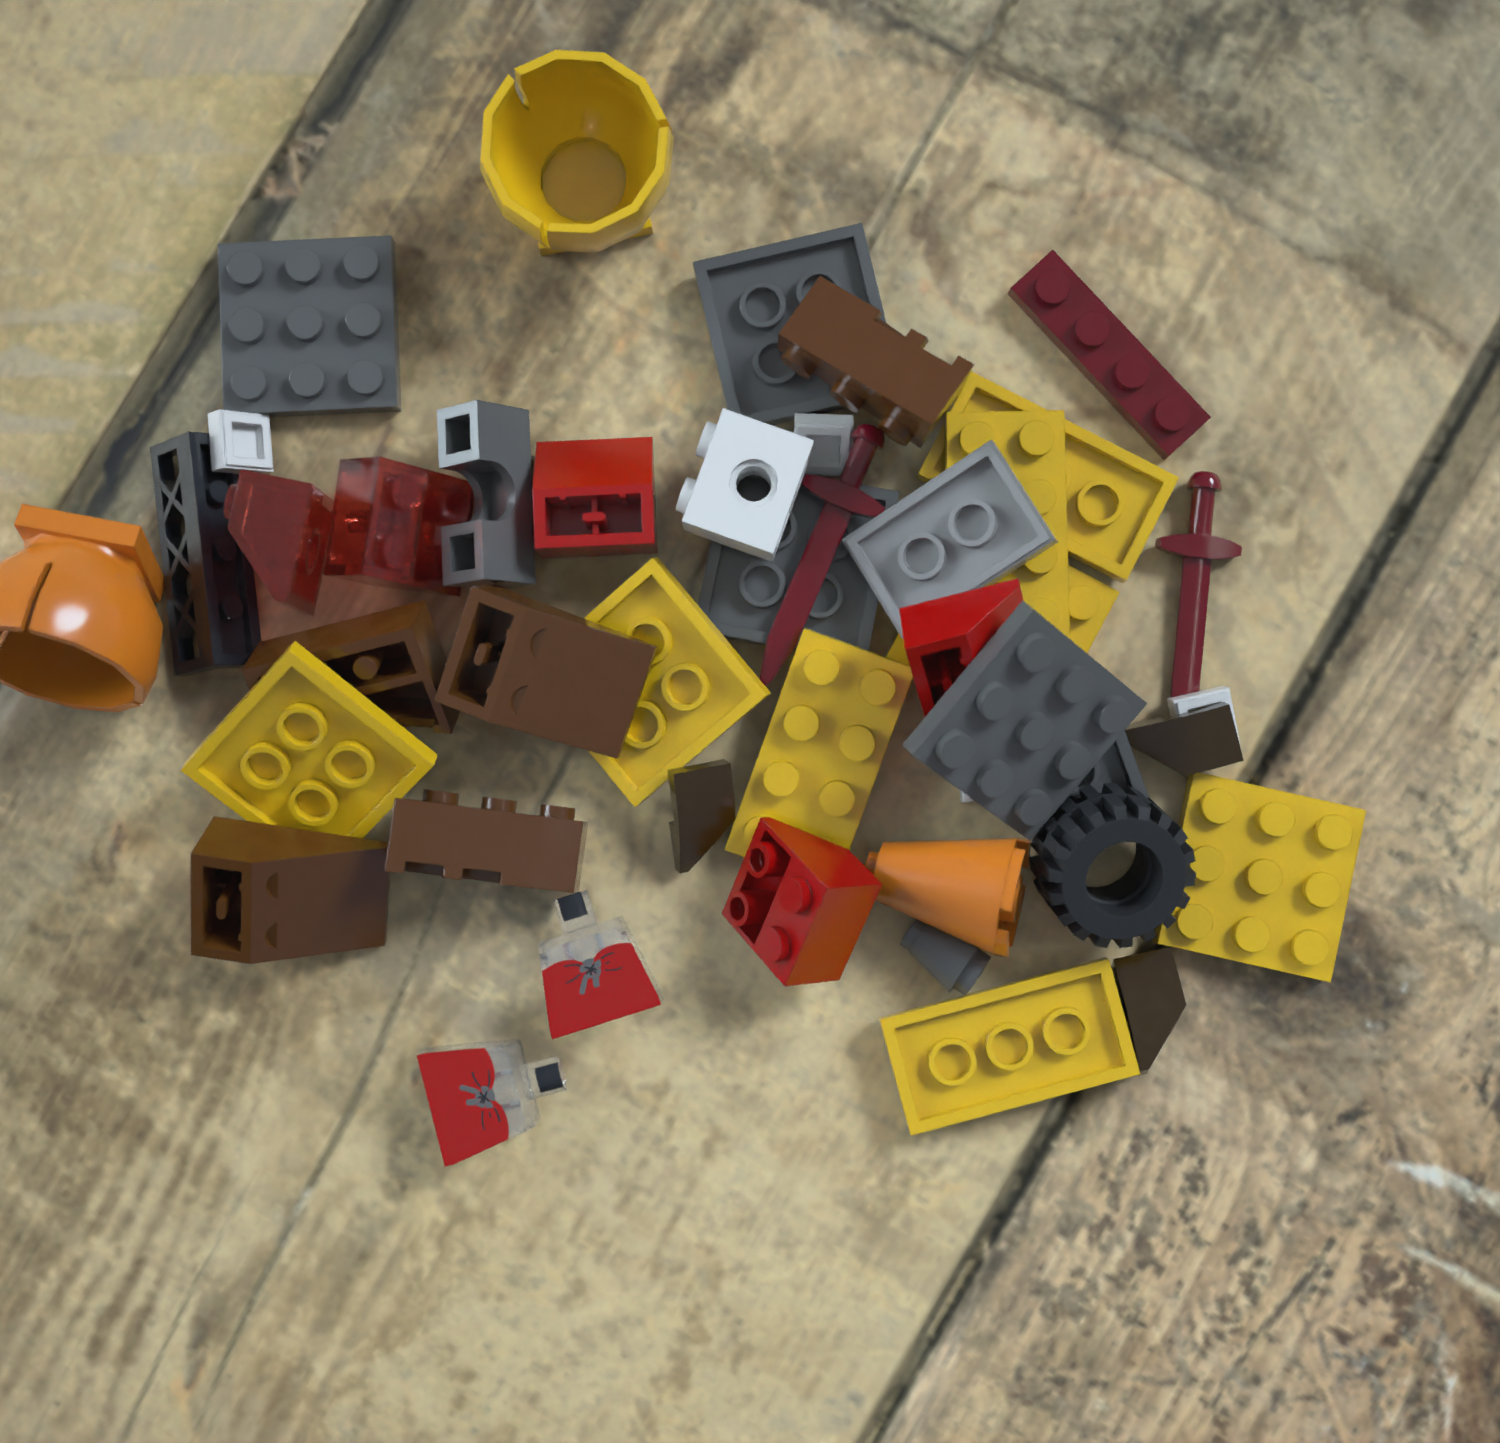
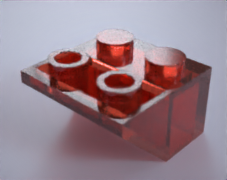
(391, 524)

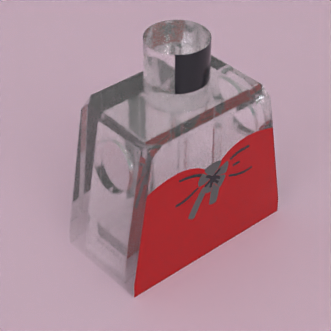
(592, 970)
(484, 1093)

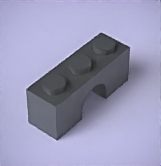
(493, 453)

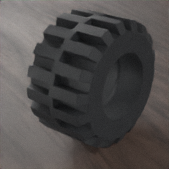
(1136, 900)

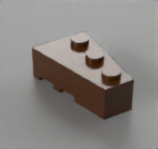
(871, 363)
(383, 655)
(487, 842)

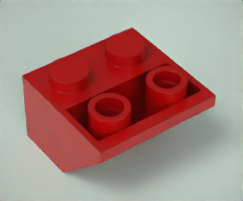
(594, 498)
(950, 632)
(800, 903)

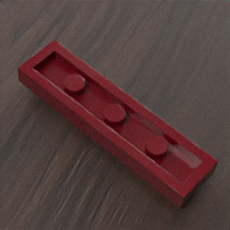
(1108, 355)

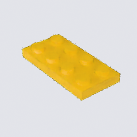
(1036, 453)
(1109, 490)
(823, 741)
(1009, 1046)

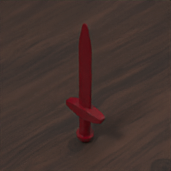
(841, 501)
(1198, 551)

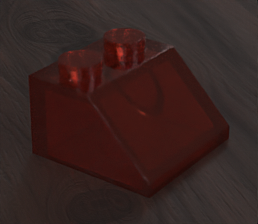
(282, 533)

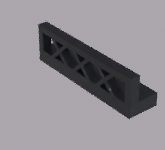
(222, 578)

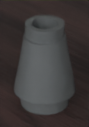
(945, 957)

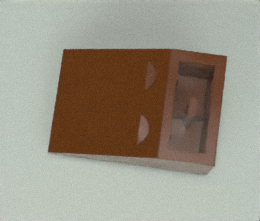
(544, 671)
(285, 892)

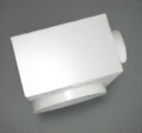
(732, 451)

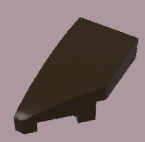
(1189, 740)
(701, 809)
(1150, 1000)

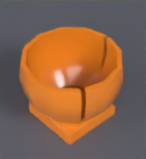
(80, 611)

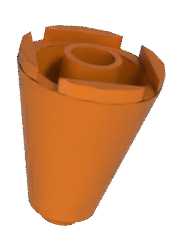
(957, 886)

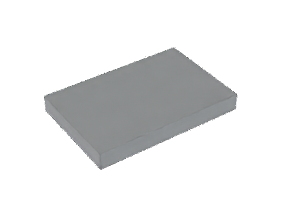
(950, 534)

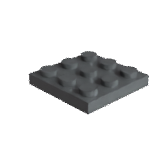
(750, 300)
(309, 326)
(746, 592)
(1024, 722)

